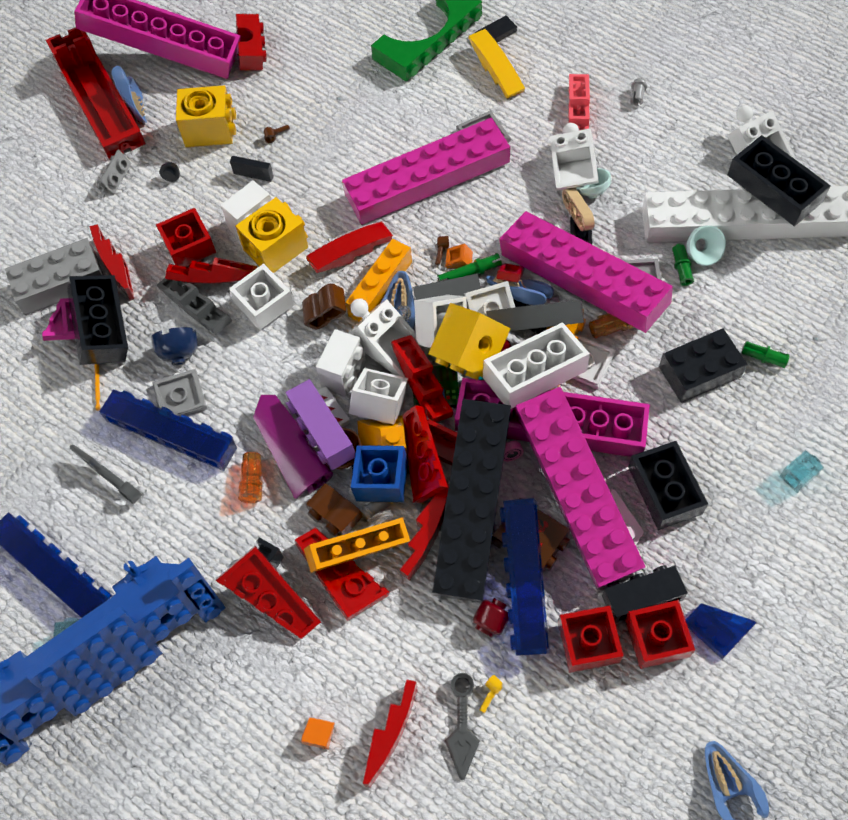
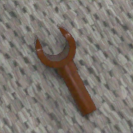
(270, 133)
(442, 243)

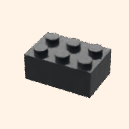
(702, 365)
(667, 485)

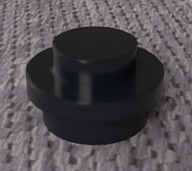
(169, 172)

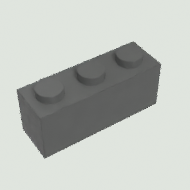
(454, 286)

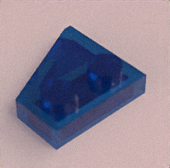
(718, 628)

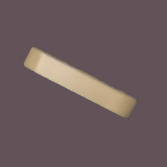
(578, 209)

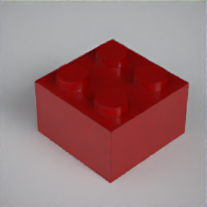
(186, 238)
(659, 634)
(590, 639)

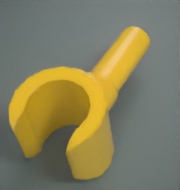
(495, 687)

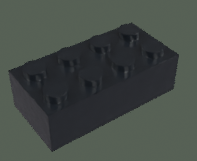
(778, 180)
(97, 319)

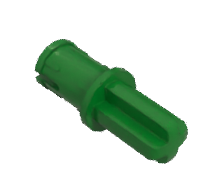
(682, 265)
(765, 354)

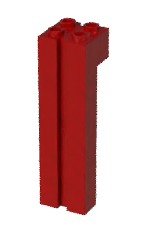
(95, 92)

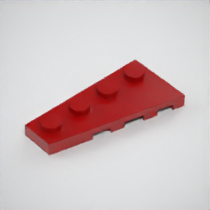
(423, 460)
(346, 583)
(263, 587)

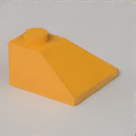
(379, 434)

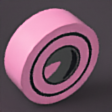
(513, 451)

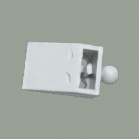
(765, 125)
(574, 158)
(388, 327)

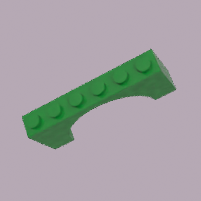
(409, 57)

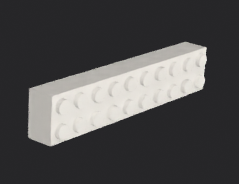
(738, 216)

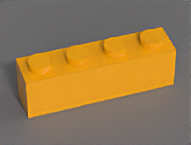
(377, 280)
(356, 545)

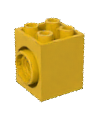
(205, 116)
(272, 235)
(467, 340)

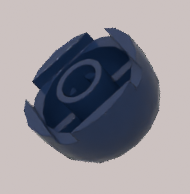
(175, 345)

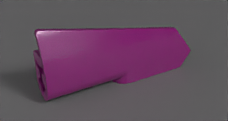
(290, 447)

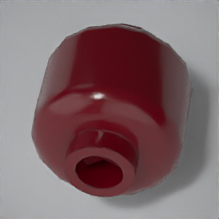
(491, 617)

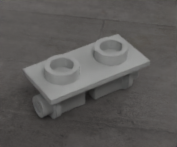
(114, 172)

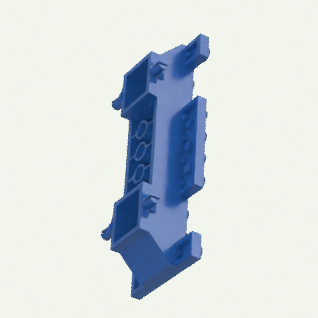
(100, 649)

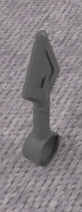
(124, 488)
(462, 742)

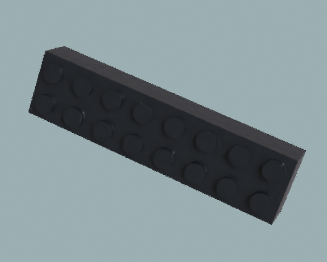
(472, 501)

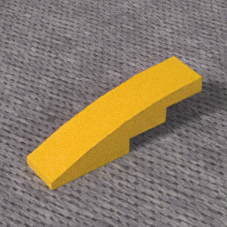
(497, 63)

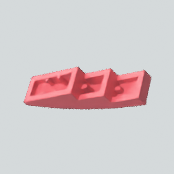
(579, 100)

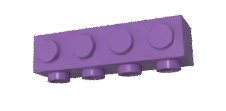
(320, 424)

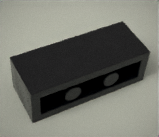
(644, 591)

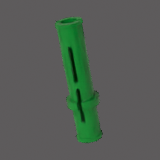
(477, 267)

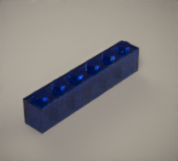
(169, 429)
(49, 567)
(526, 577)

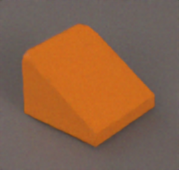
(458, 256)
(318, 733)

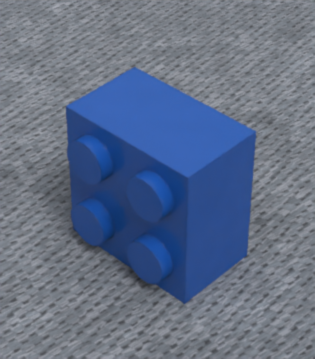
(379, 474)

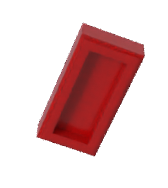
(510, 272)

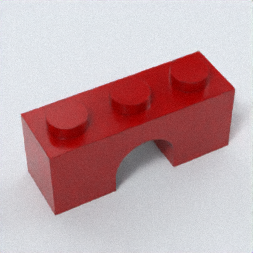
(251, 42)

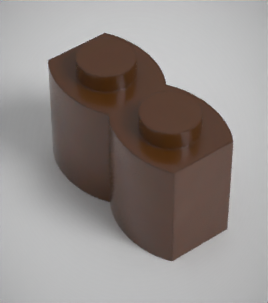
(324, 306)
(333, 510)

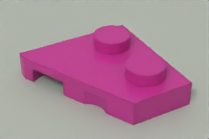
(60, 323)

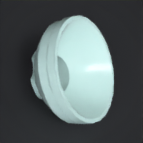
(594, 190)
(714, 245)

